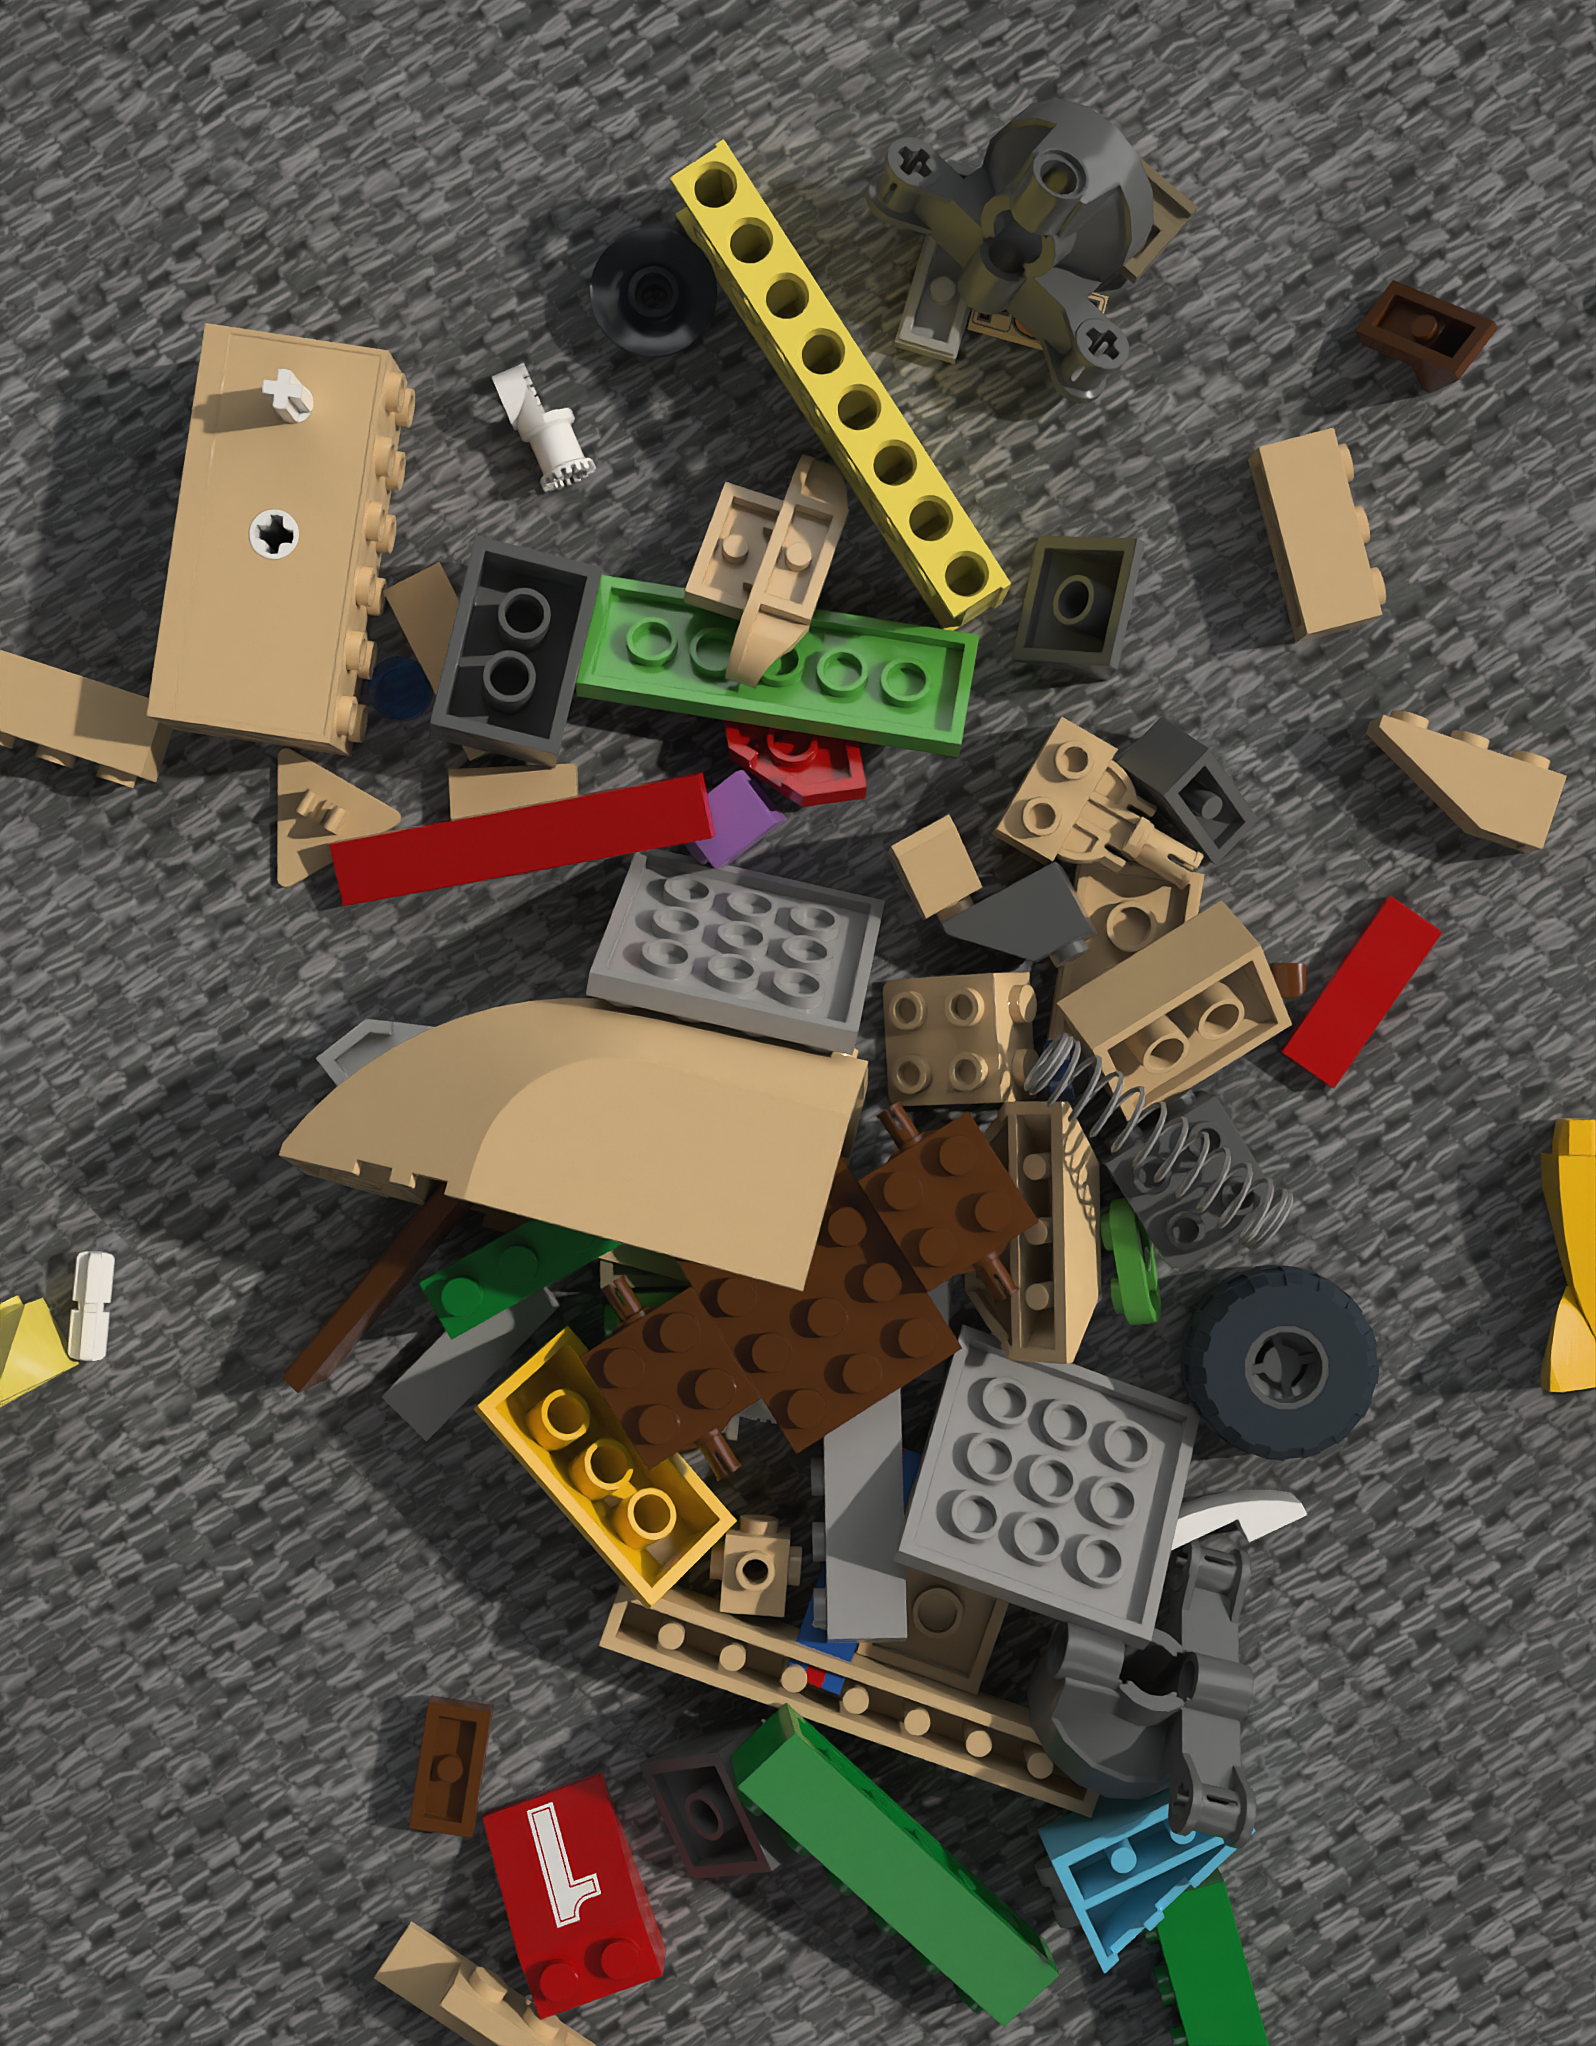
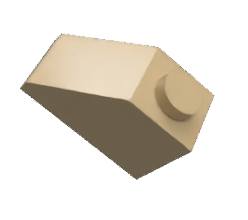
(936, 870)

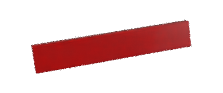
(523, 839)

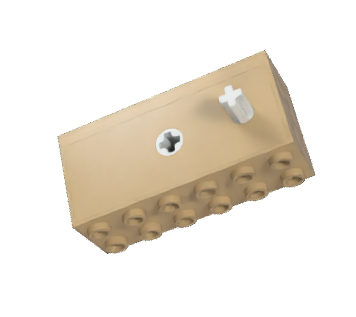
(280, 540)

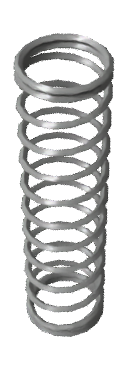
(1050, 1063)

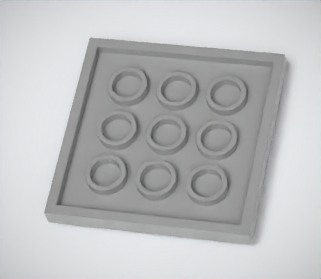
(739, 951)
(1050, 1489)

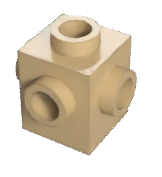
(752, 1588)

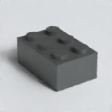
(515, 651)

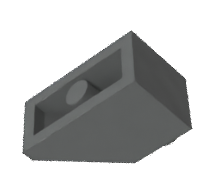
(1189, 789)
(1029, 920)

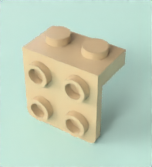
(959, 1038)

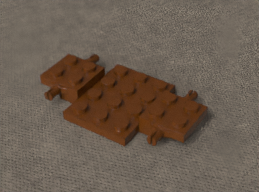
(851, 1333)

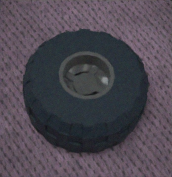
(1279, 1362)

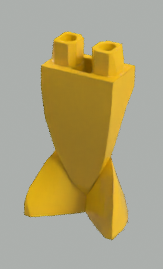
(1571, 1204)

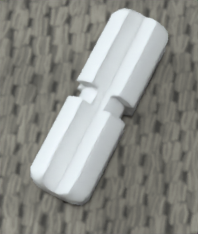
(91, 1289)

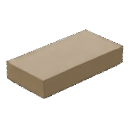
(500, 788)

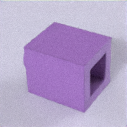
(741, 818)

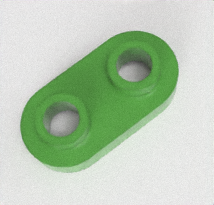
(1137, 1285)

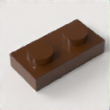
(451, 1766)

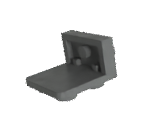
(1171, 1221)

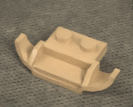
(769, 563)

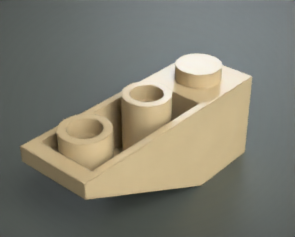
(1478, 788)

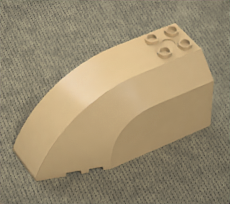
(604, 1127)

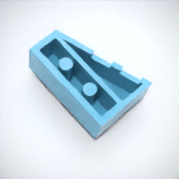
(1126, 1867)

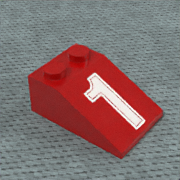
(573, 1896)

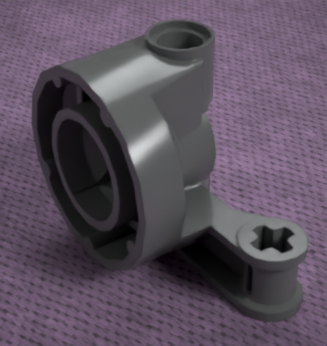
(1034, 228)
(1174, 1714)

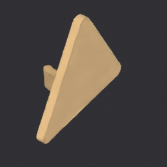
(317, 811)

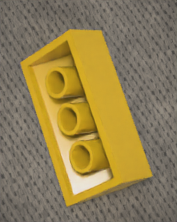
(573, 1446)

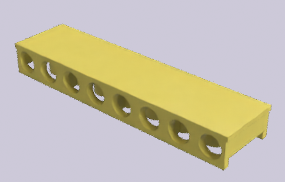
(838, 390)

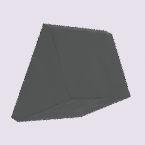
(1078, 604)

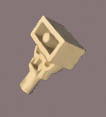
(1079, 804)

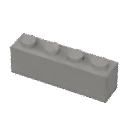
(861, 1528)

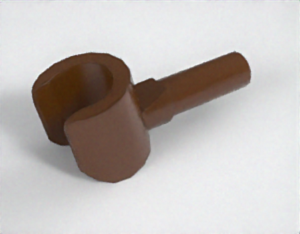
(1289, 978)

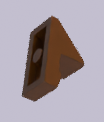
(1425, 334)

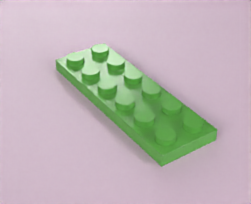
(839, 681)

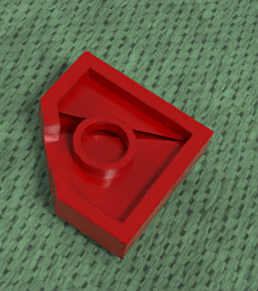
(799, 764)

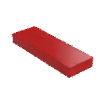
(1360, 992)

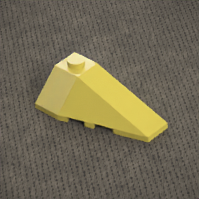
(30, 1348)

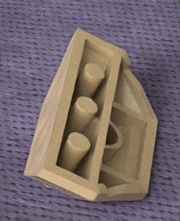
(1061, 1254)

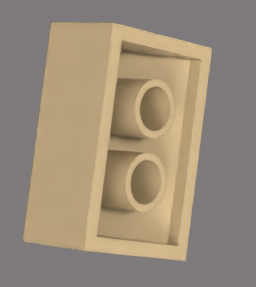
(1178, 1008)

